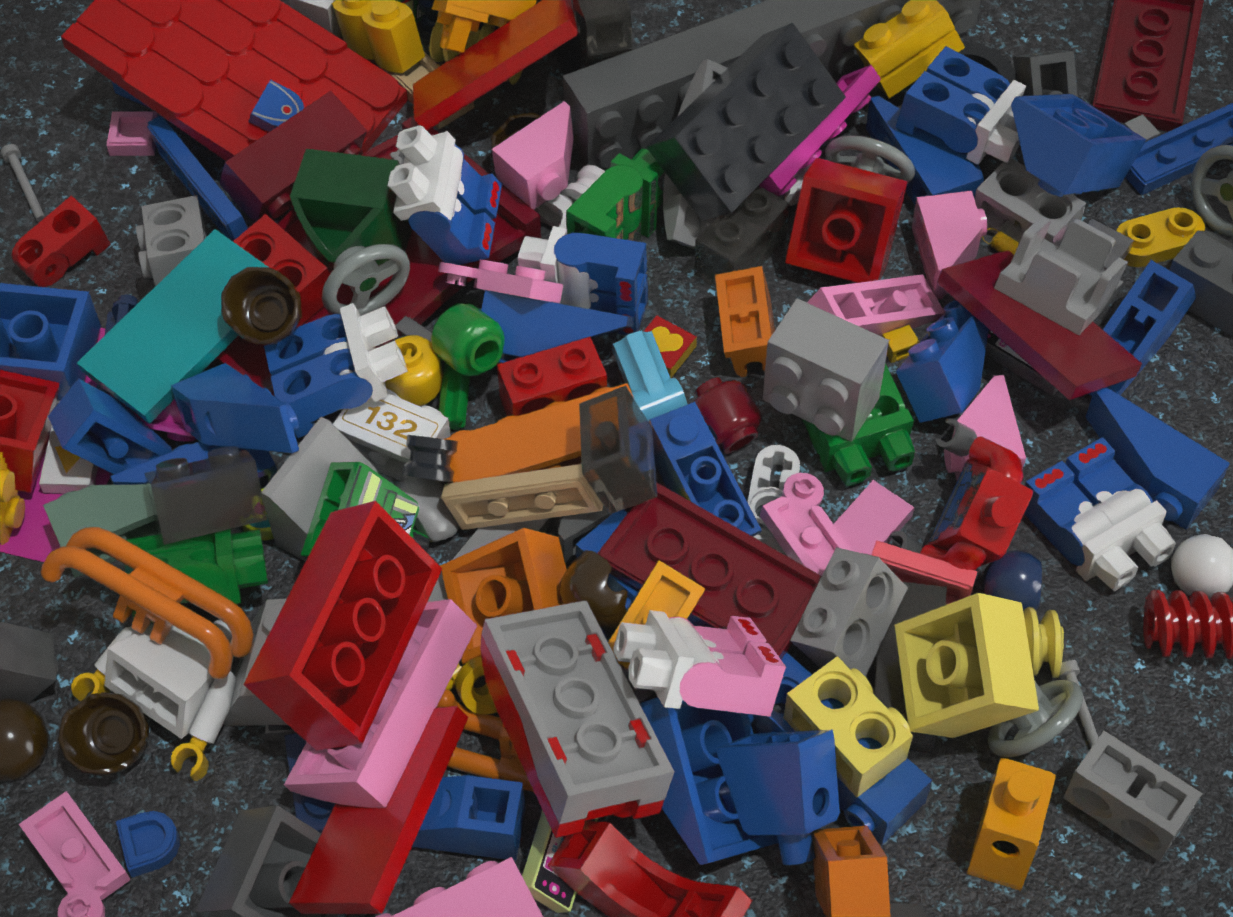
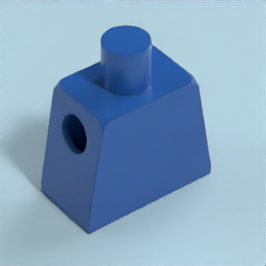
(783, 787)

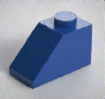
(103, 430)

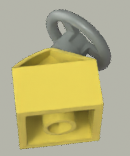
(974, 671)

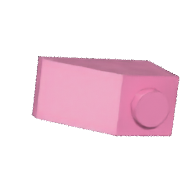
(537, 158)
(947, 233)
(992, 418)

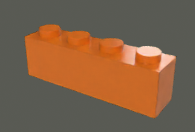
(522, 442)

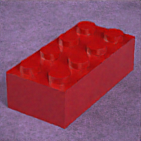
(344, 627)

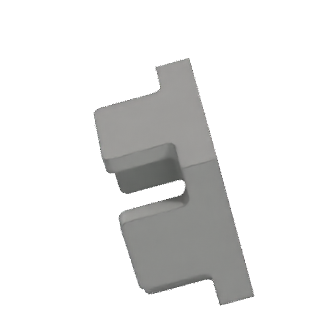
(1064, 280)

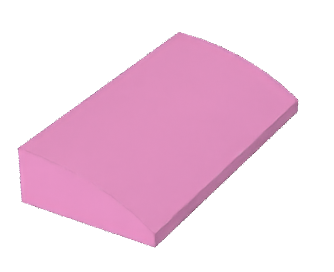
(371, 770)

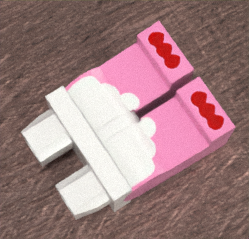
(701, 664)

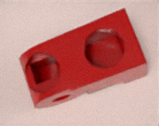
(59, 243)

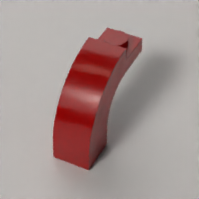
(628, 884)

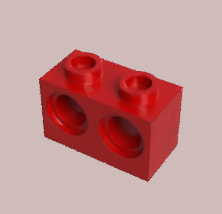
(283, 253)
(550, 377)

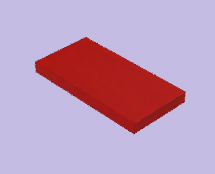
(492, 61)
(367, 846)

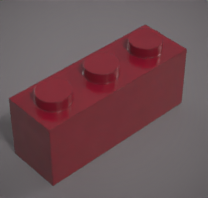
(266, 170)

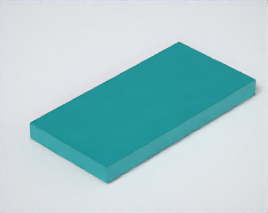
(170, 330)

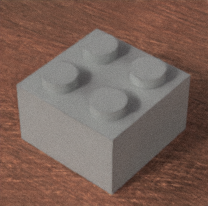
(824, 369)

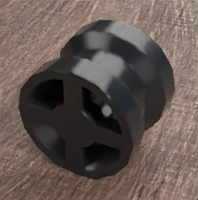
(430, 458)

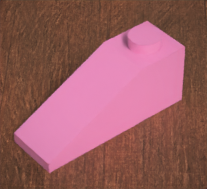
(881, 303)

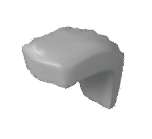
(433, 515)

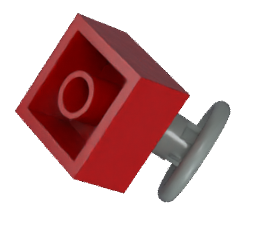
(850, 210)

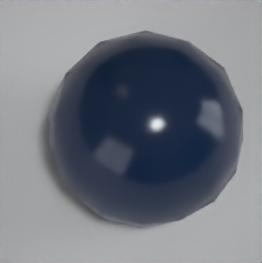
(1015, 578)

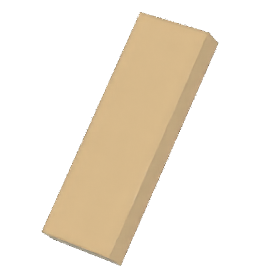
(520, 497)

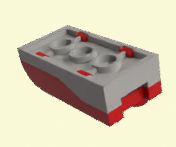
(573, 717)

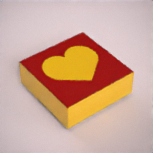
(673, 342)

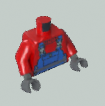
(982, 506)

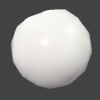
(1203, 565)

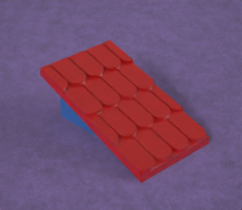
(213, 59)

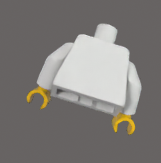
(169, 686)

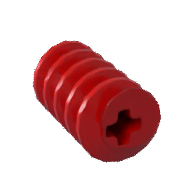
(1189, 622)

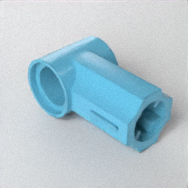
(647, 374)

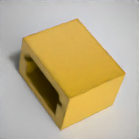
(900, 342)

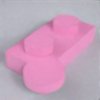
(494, 277)
(802, 524)
(75, 857)

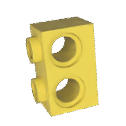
(859, 718)

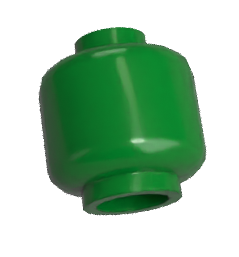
(468, 340)

